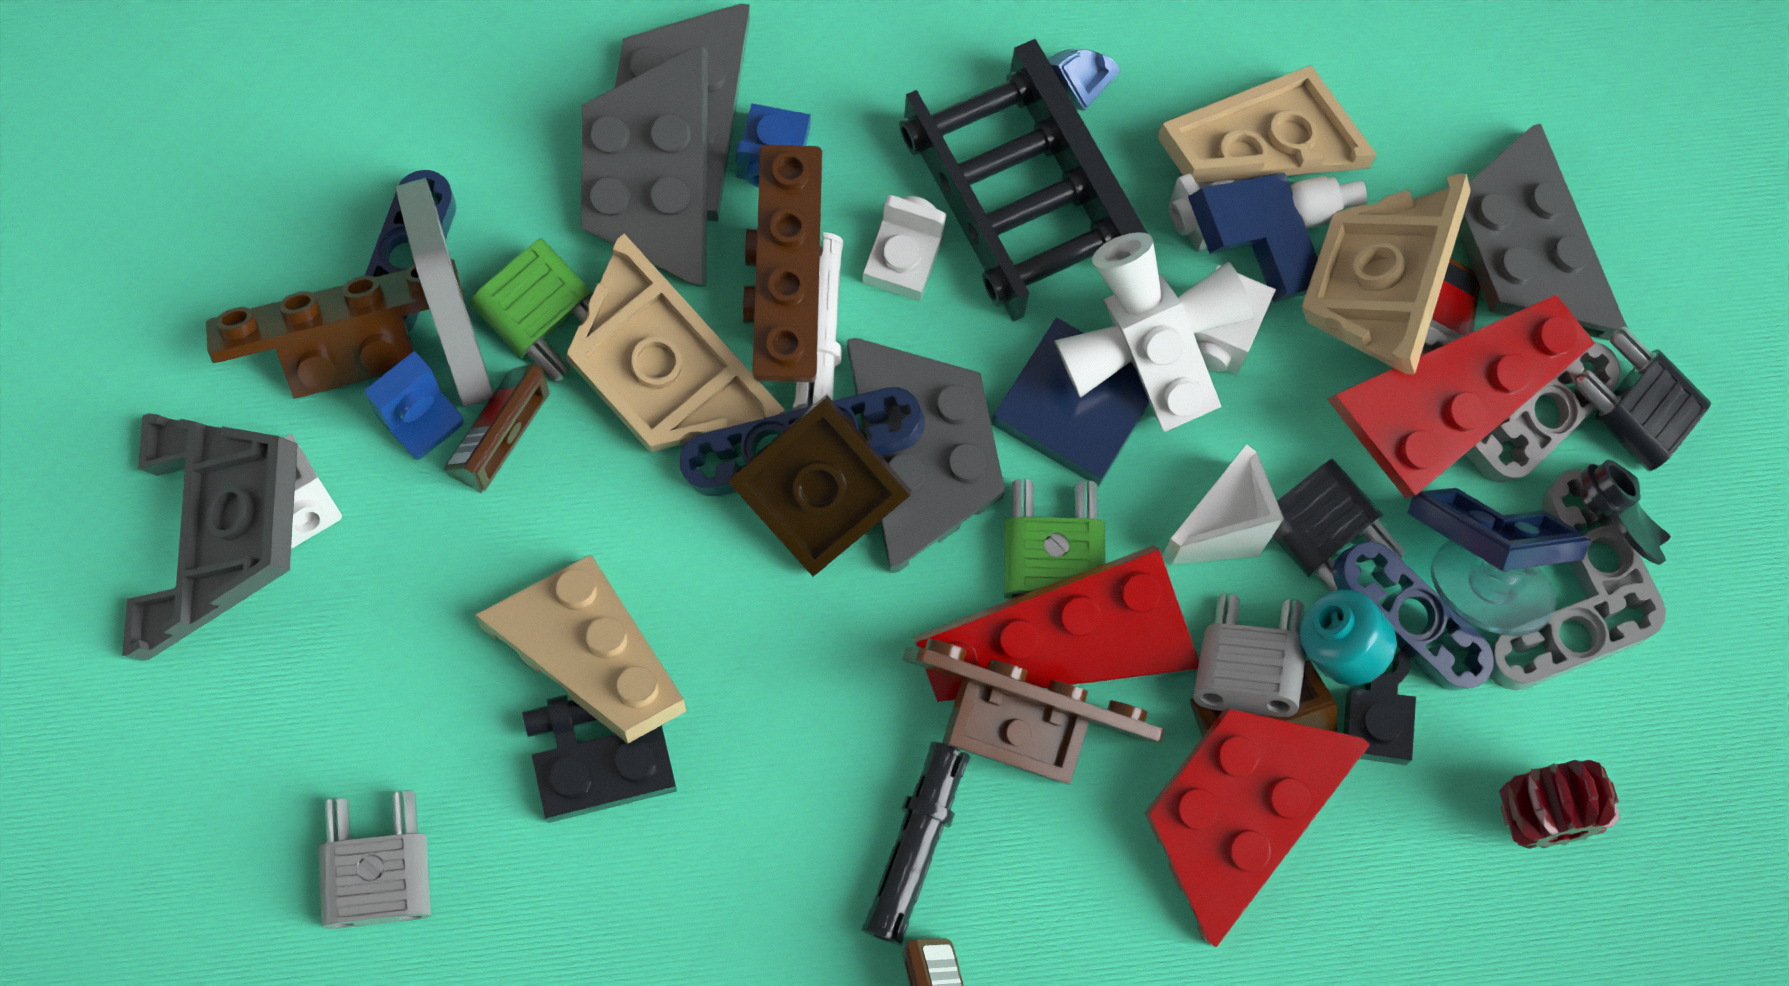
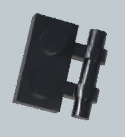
(594, 772)

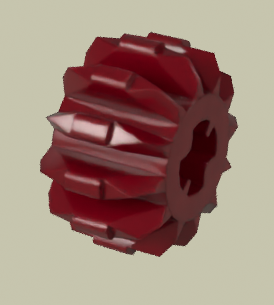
(1559, 804)

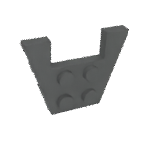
(230, 529)

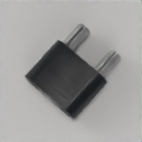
(1650, 407)
(1325, 518)

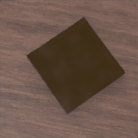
(819, 485)

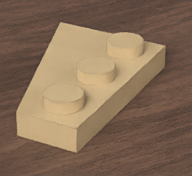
(1266, 131)
(590, 647)

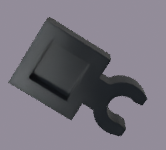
(1383, 715)

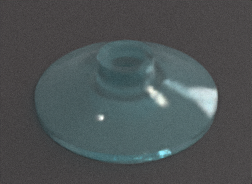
(1492, 599)

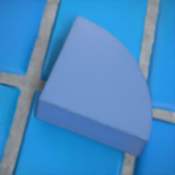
(1083, 74)

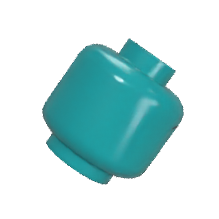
(1348, 637)

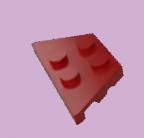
(1243, 808)

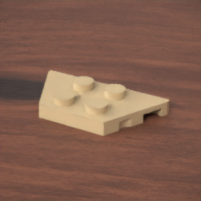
(1386, 271)
(660, 359)

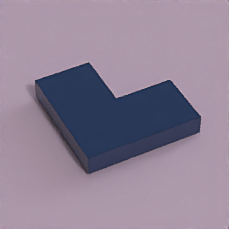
(1263, 216)
(1499, 539)

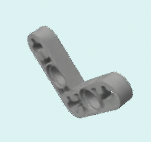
(443, 291)
(1530, 438)
(1603, 591)

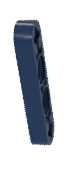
(749, 434)

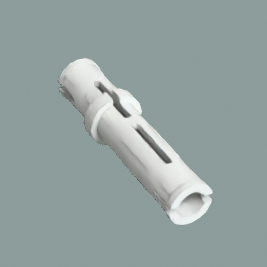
(828, 349)

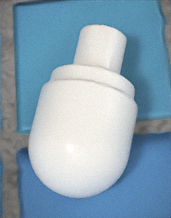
(1322, 197)

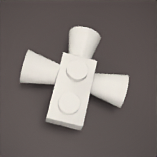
(1155, 330)

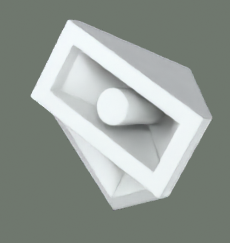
(1231, 519)

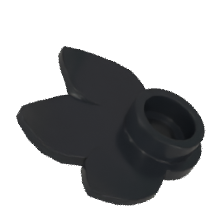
(1615, 493)

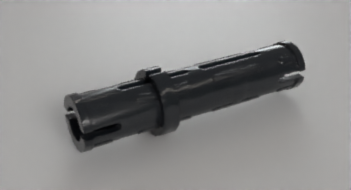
(912, 854)

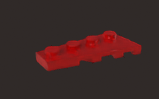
(1459, 392)
(1079, 630)

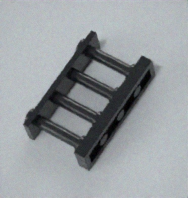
(1056, 132)

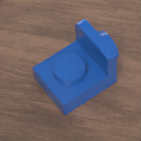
(768, 127)
(413, 406)

